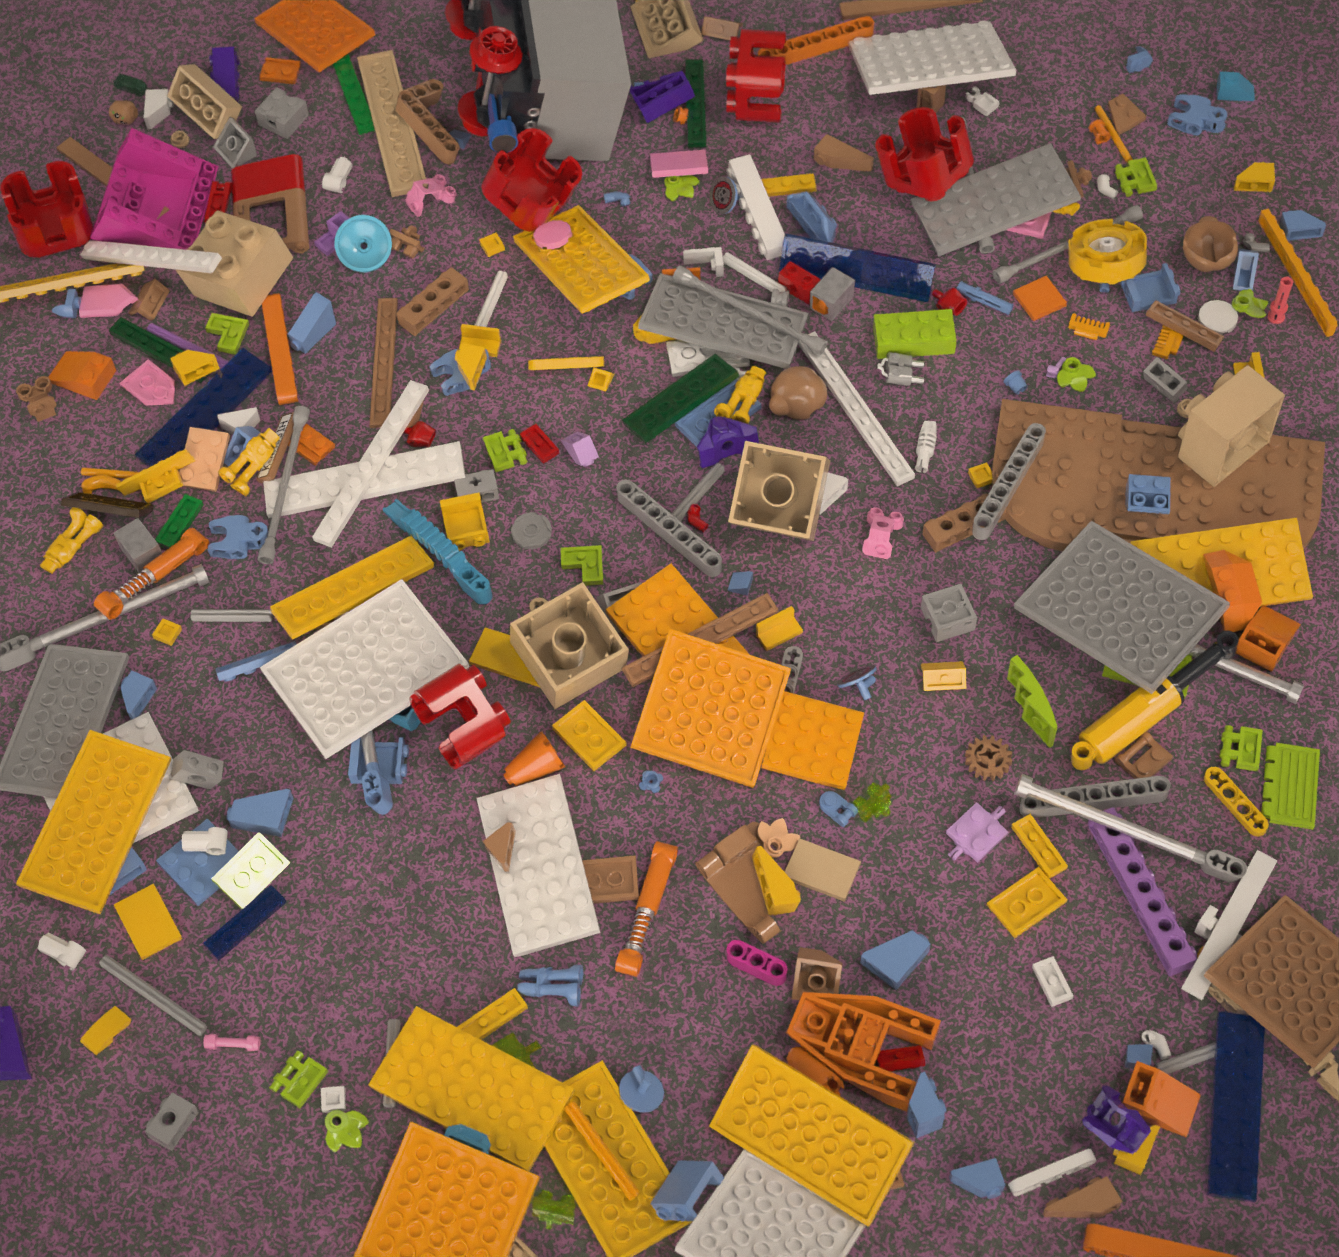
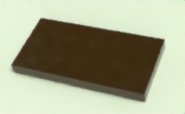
(107, 504)

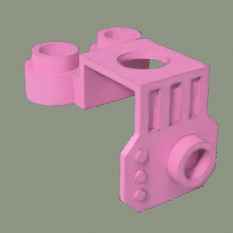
(436, 187)
(879, 535)

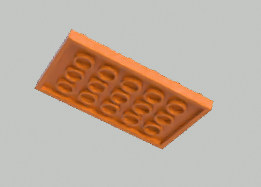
(315, 30)

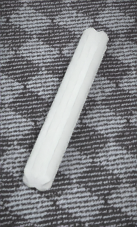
(752, 273)
(491, 299)

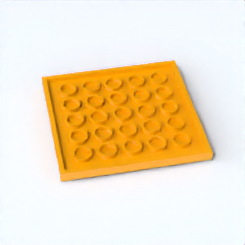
(711, 708)
(447, 1201)

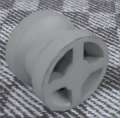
(780, 298)

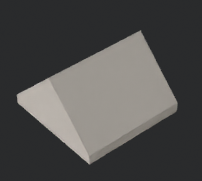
(235, 144)

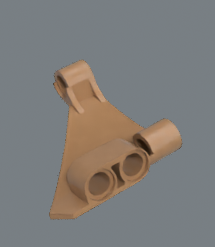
(734, 878)

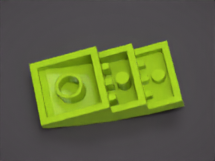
(1031, 697)

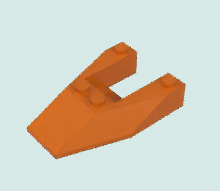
(849, 1034)

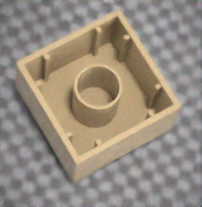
(249, 263)
(1229, 424)
(779, 490)
(568, 645)

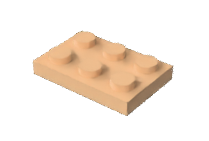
(209, 453)

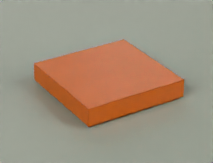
(1039, 298)

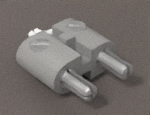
(899, 369)

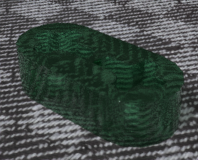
(130, 84)

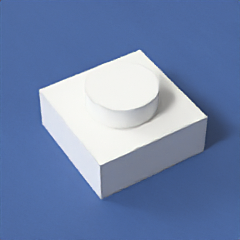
(333, 1099)

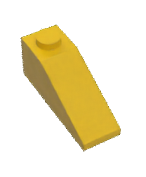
(775, 884)

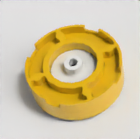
(1107, 251)

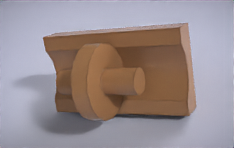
(1082, 176)
(412, 245)

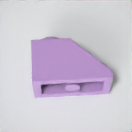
(580, 448)

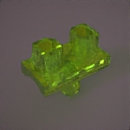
(877, 804)
(553, 1211)

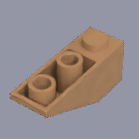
(1090, 1202)

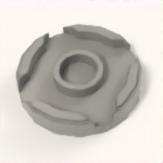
(531, 530)

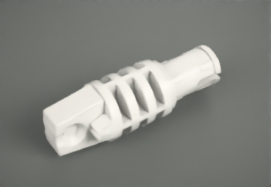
(926, 445)

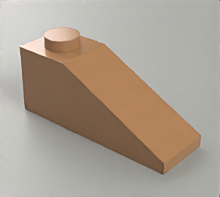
(839, 155)

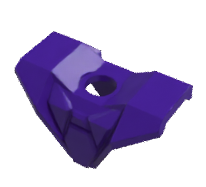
(720, 430)
(1127, 1134)

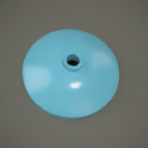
(363, 230)

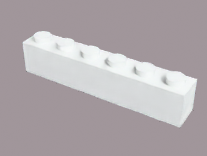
(757, 206)

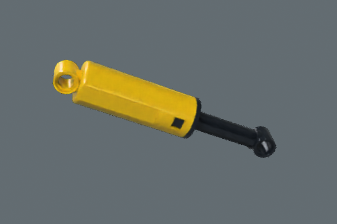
(1143, 710)

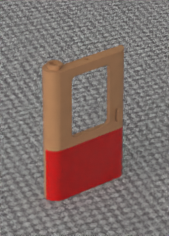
(272, 182)

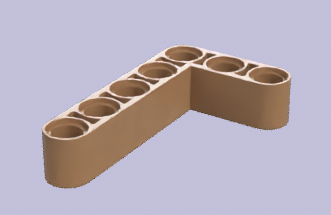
(412, 107)

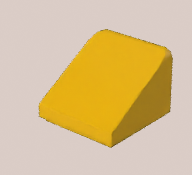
(600, 379)

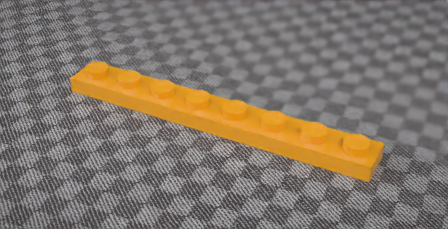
(1297, 272)

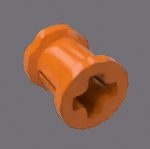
(1099, 131)

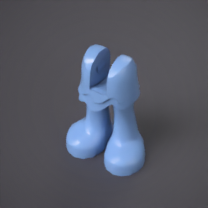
(543, 985)

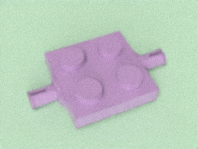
(976, 832)

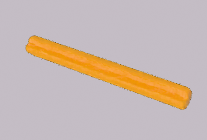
(602, 1151)

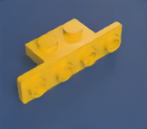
(159, 478)

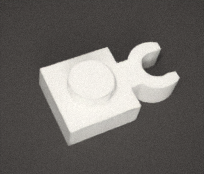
(983, 103)

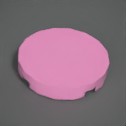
(552, 234)

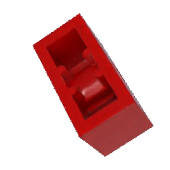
(798, 281)

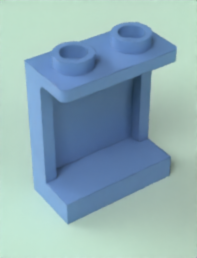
(1151, 286)
(390, 760)
(683, 1188)

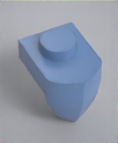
(1139, 61)
(71, 305)

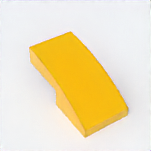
(103, 1030)

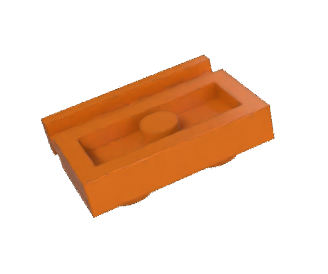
(280, 70)
(313, 445)

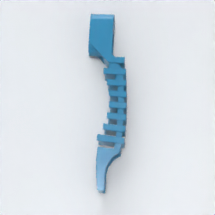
(466, 575)

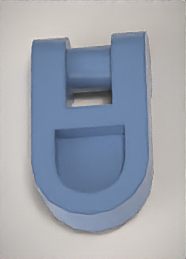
(831, 802)

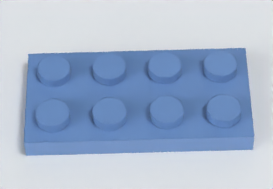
(696, 422)

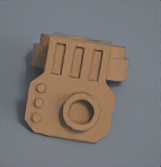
(40, 403)

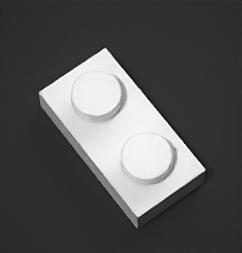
(1052, 981)

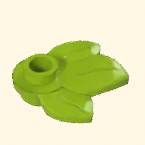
(680, 186)
(1249, 304)
(1076, 376)
(347, 1132)

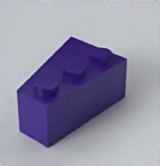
(225, 70)
(661, 95)
(12, 1051)

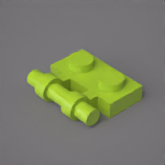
(1141, 177)
(499, 453)
(1248, 751)
(303, 1082)

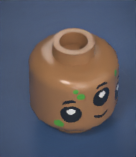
(123, 112)

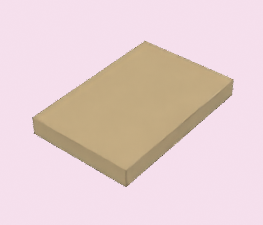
(822, 869)

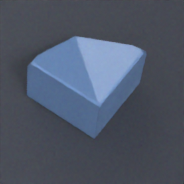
(1139, 1053)

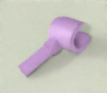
(1052, 371)

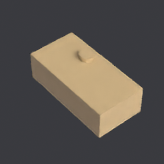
(203, 99)

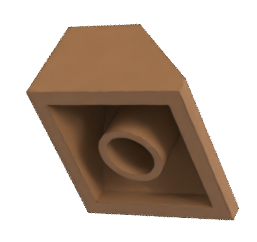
(816, 973)

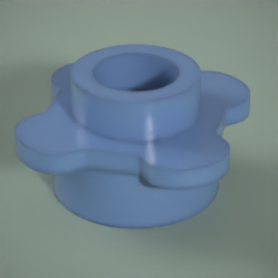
(648, 776)

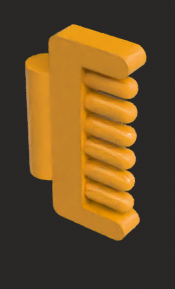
(1086, 330)
(1168, 343)

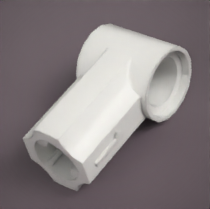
(337, 177)
(211, 841)
(64, 952)

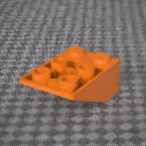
(1266, 638)
(1161, 1099)

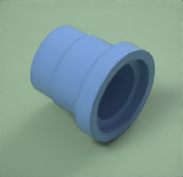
(1016, 382)

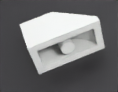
(156, 107)

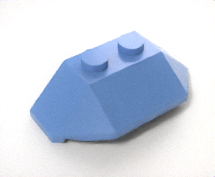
(812, 216)

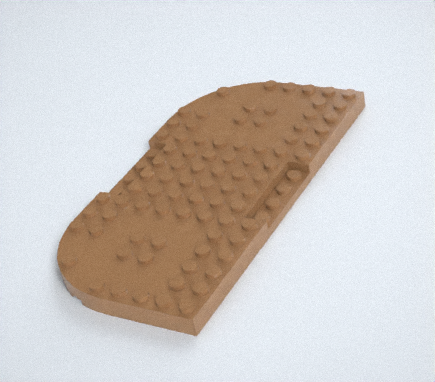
(1087, 466)

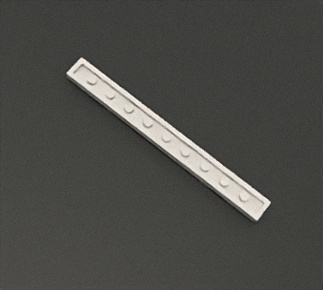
(151, 256)
(860, 414)
(370, 464)

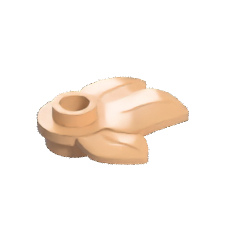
(777, 835)

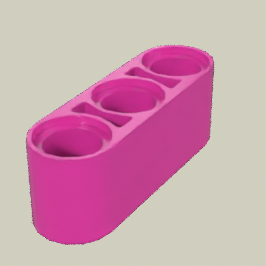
(750, 954)

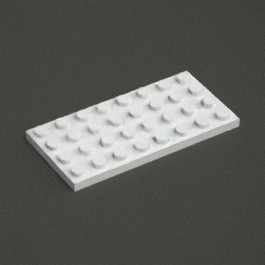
(546, 887)

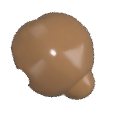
(1210, 240)
(797, 393)

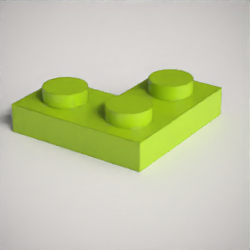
(230, 328)
(587, 558)

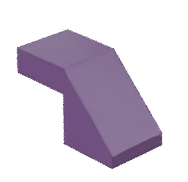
(327, 242)

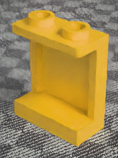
(465, 521)

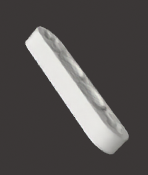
(1052, 1172)

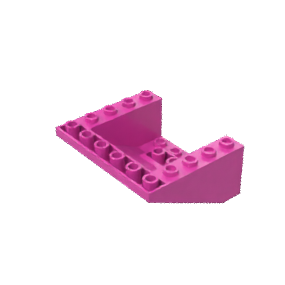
(145, 180)

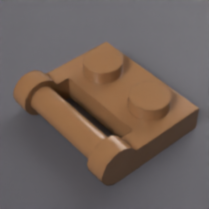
(1149, 763)

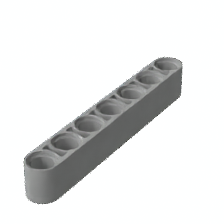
(1005, 488)
(675, 534)
(1104, 792)

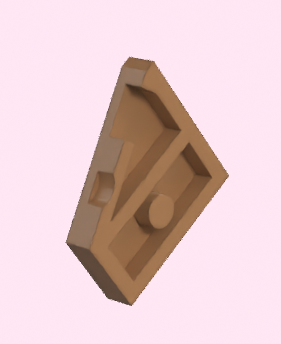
(1124, 114)

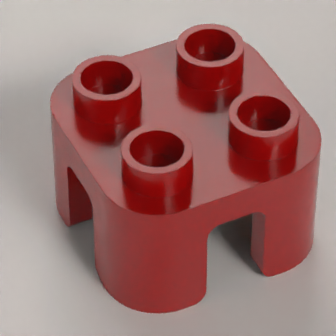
(755, 75)
(928, 160)
(527, 185)
(49, 217)
(461, 691)

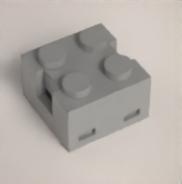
(281, 113)
(949, 612)

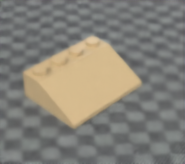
(666, 26)

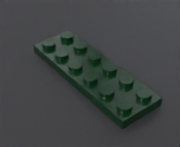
(680, 398)

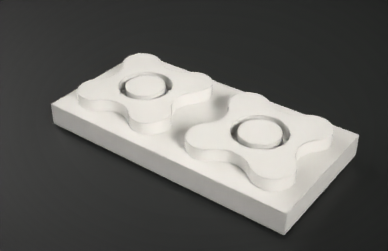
(686, 356)

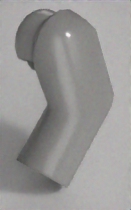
(1251, 244)

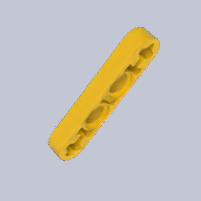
(562, 363)
(1238, 799)

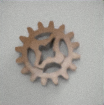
(987, 766)

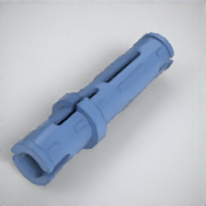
(977, 294)

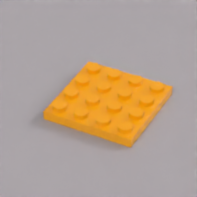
(813, 740)

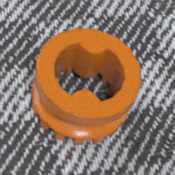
(680, 115)

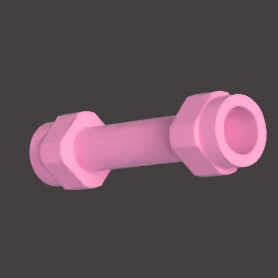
(212, 1041)

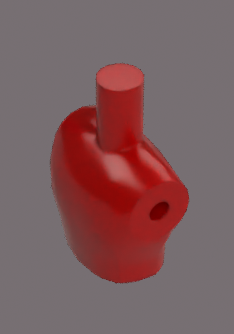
(950, 300)
(420, 435)

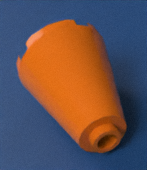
(533, 761)
(813, 1068)

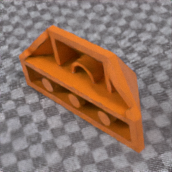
(1235, 582)

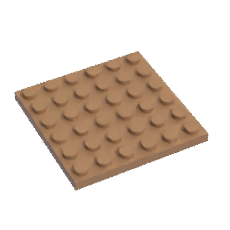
(1286, 979)

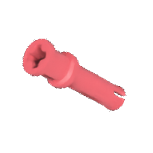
(1284, 287)

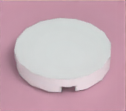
(1218, 316)

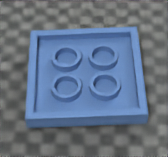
(195, 868)

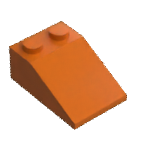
(83, 373)

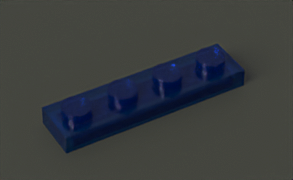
(244, 922)

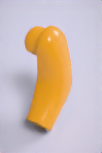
(99, 481)

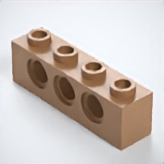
(432, 301)
(958, 530)

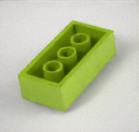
(915, 333)

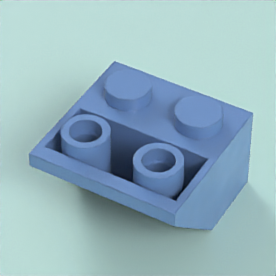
(1148, 494)
(925, 1109)

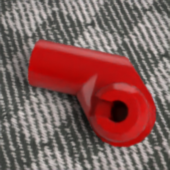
(694, 518)

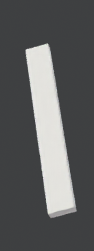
(1230, 922)

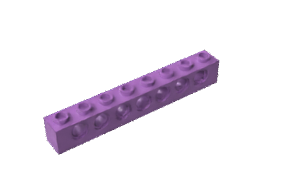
(1173, 961)

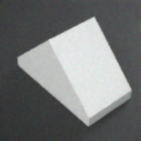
(241, 418)

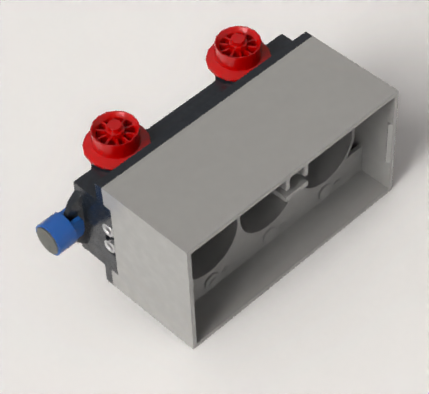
(544, 69)

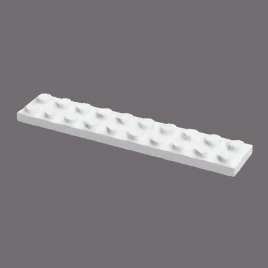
(398, 474)

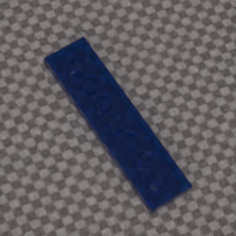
(868, 268)
(216, 397)
(1236, 1107)

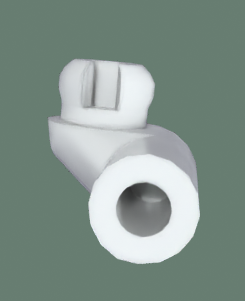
(1104, 187)
(1158, 1042)

